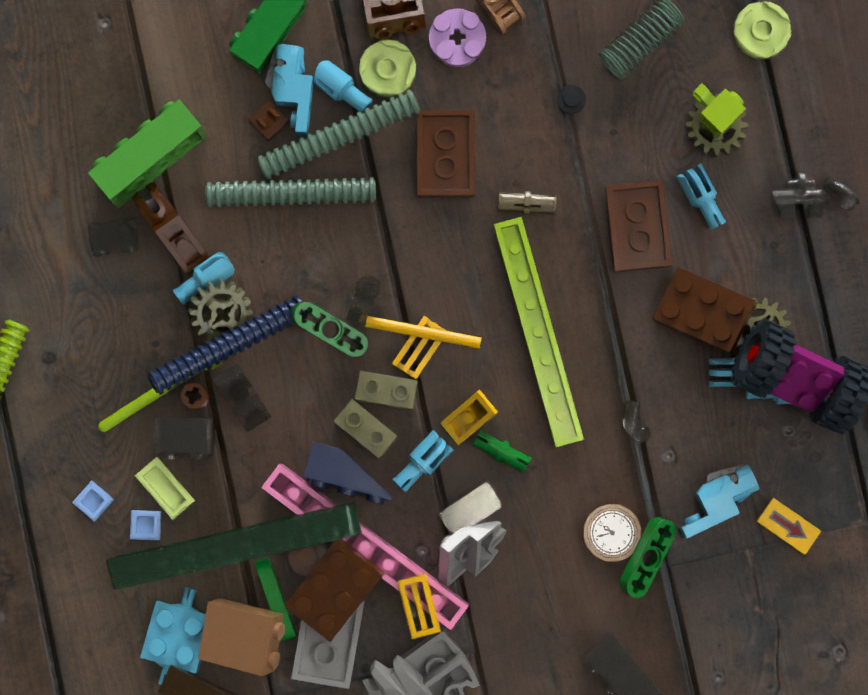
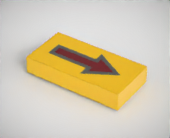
(788, 526)

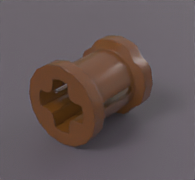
(191, 388)

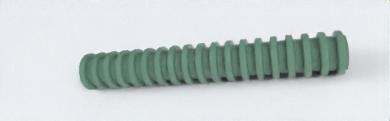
(338, 134)
(290, 192)

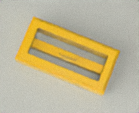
(406, 368)
(413, 581)

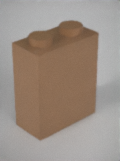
(241, 637)

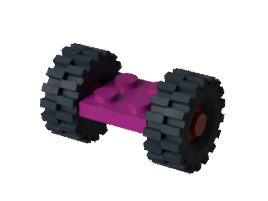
(777, 366)

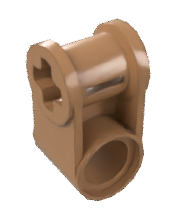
(499, 9)

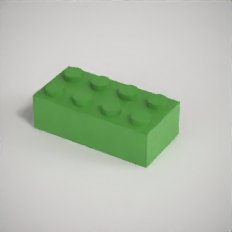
(147, 153)

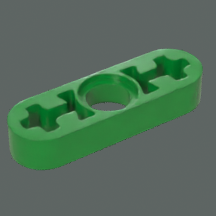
(315, 312)
(636, 561)
(274, 594)

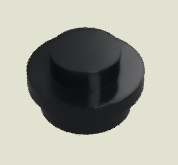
(571, 99)

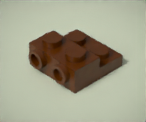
(393, 16)

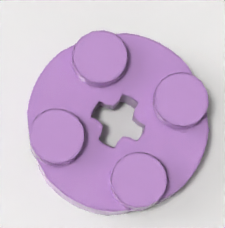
(468, 25)

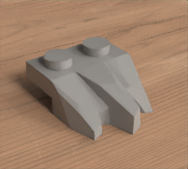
(468, 550)
(442, 664)
(399, 680)

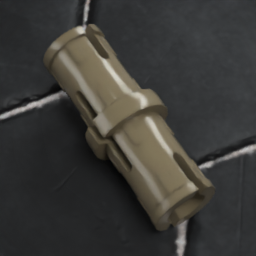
(527, 202)

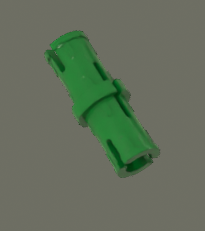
(501, 451)

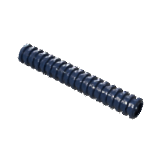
(224, 346)

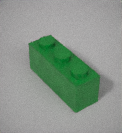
(264, 31)

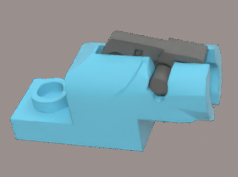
(290, 86)
(719, 497)

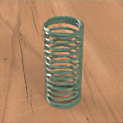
(671, 13)

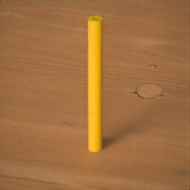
(423, 332)

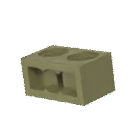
(386, 391)
(365, 429)

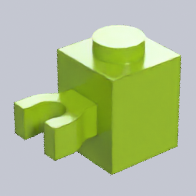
(719, 111)

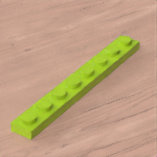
(538, 332)

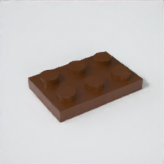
(446, 153)
(638, 226)
(704, 310)
(334, 589)

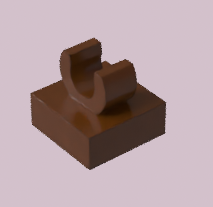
(268, 120)

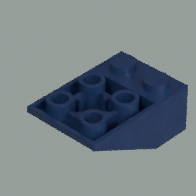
(336, 468)

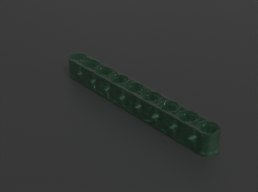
(234, 546)

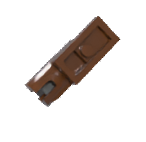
(169, 227)

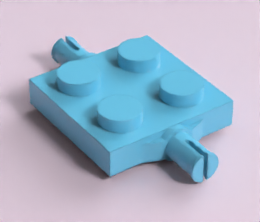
(175, 635)

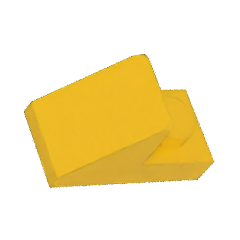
(469, 417)

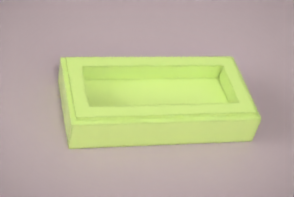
(165, 488)

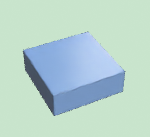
(93, 501)
(145, 525)

